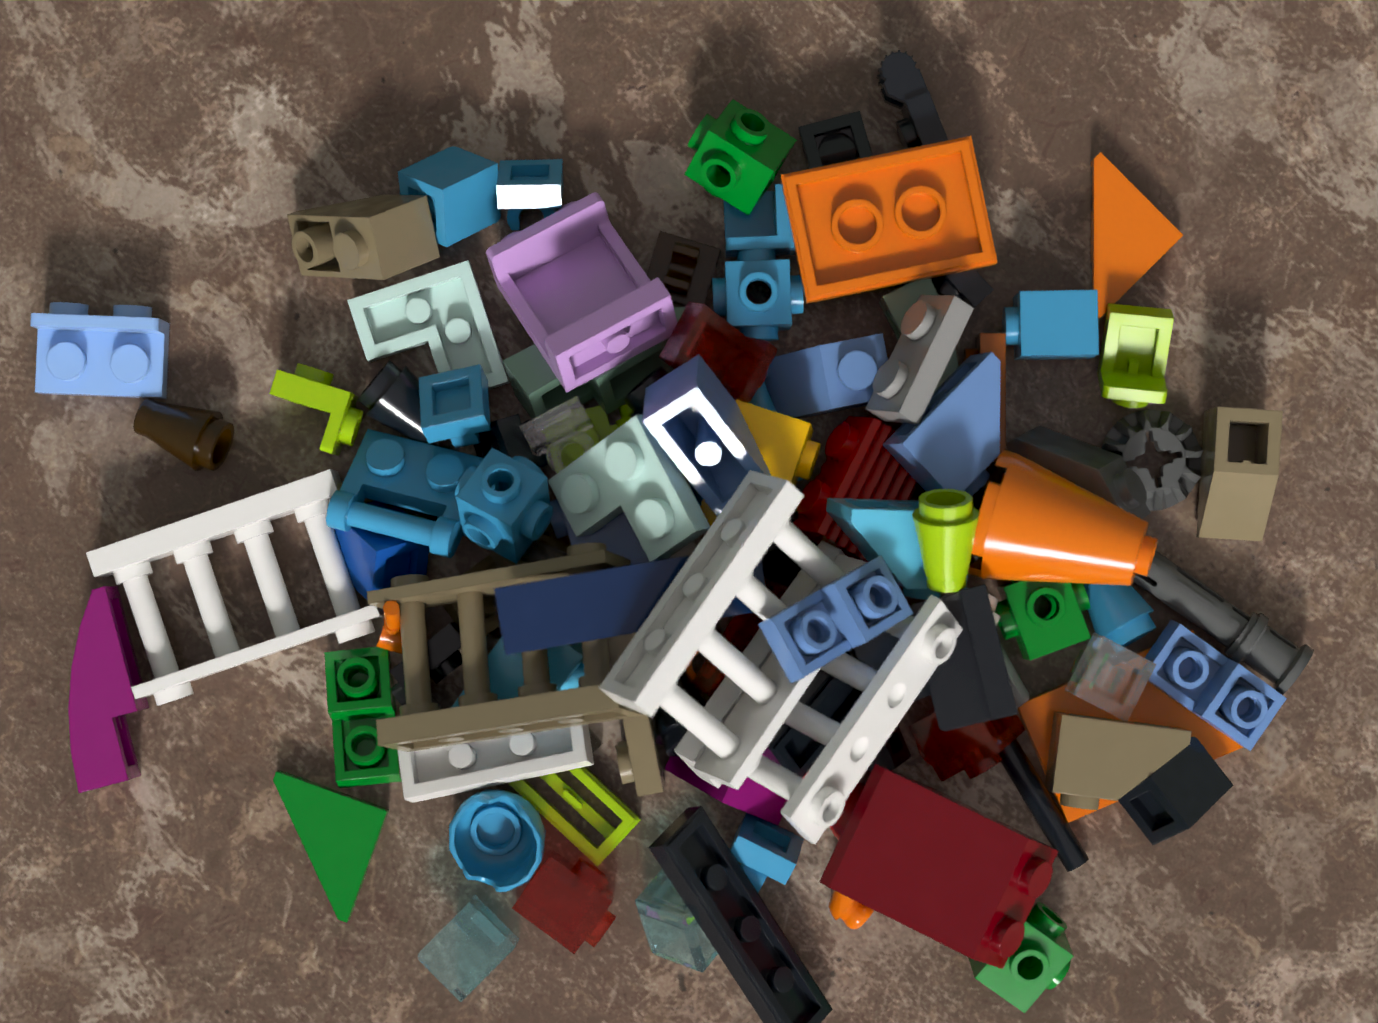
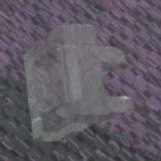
(557, 429)
(1109, 676)

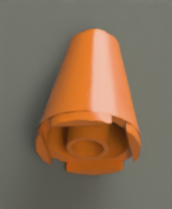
(1056, 531)

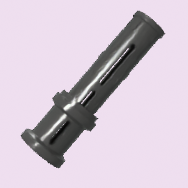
(1244, 635)

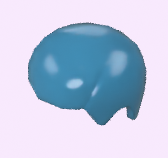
(497, 839)

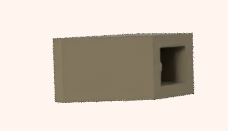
(364, 237)
(1238, 472)

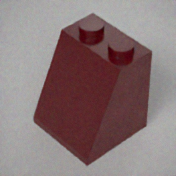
(939, 867)

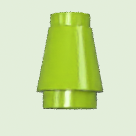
(946, 537)

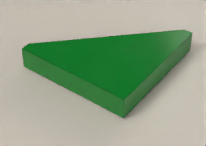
(336, 834)

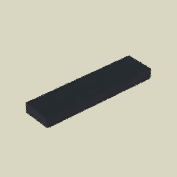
(737, 921)

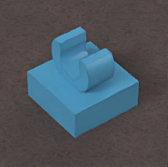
(529, 186)
(455, 406)
(765, 850)

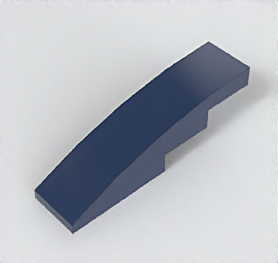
(589, 605)

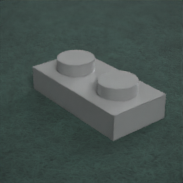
(919, 358)

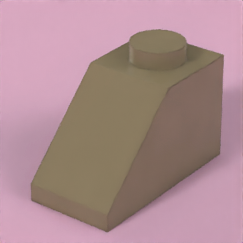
(1106, 756)

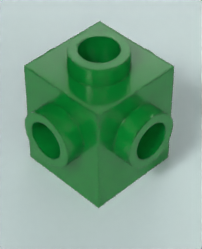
(738, 155)
(1056, 630)
(1035, 966)

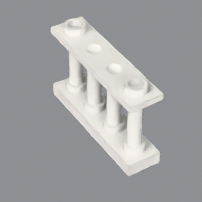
(190, 543)
(687, 622)
(852, 745)

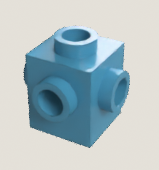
(764, 319)
(504, 504)

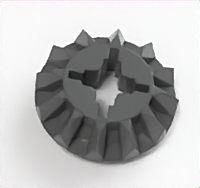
(1168, 434)

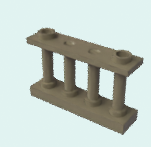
(479, 711)

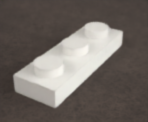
(492, 762)

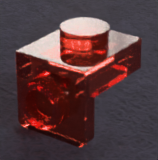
(734, 358)

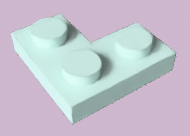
(435, 310)
(634, 477)

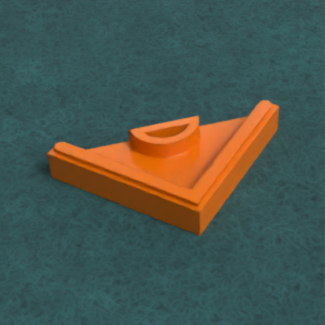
(1125, 233)

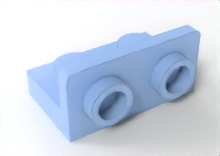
(101, 353)

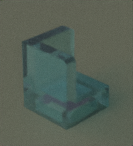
(672, 927)
(468, 948)

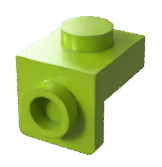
(1135, 355)
(314, 390)

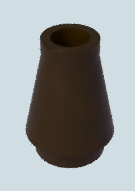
(188, 433)

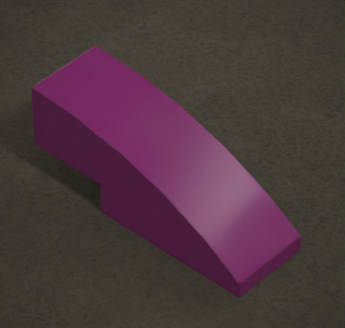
(102, 694)

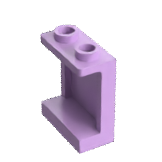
(581, 292)

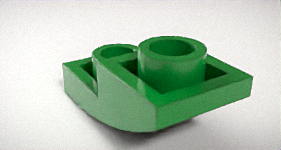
(357, 697)

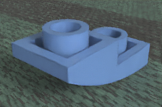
(835, 619)
(1212, 685)

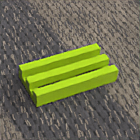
(566, 827)

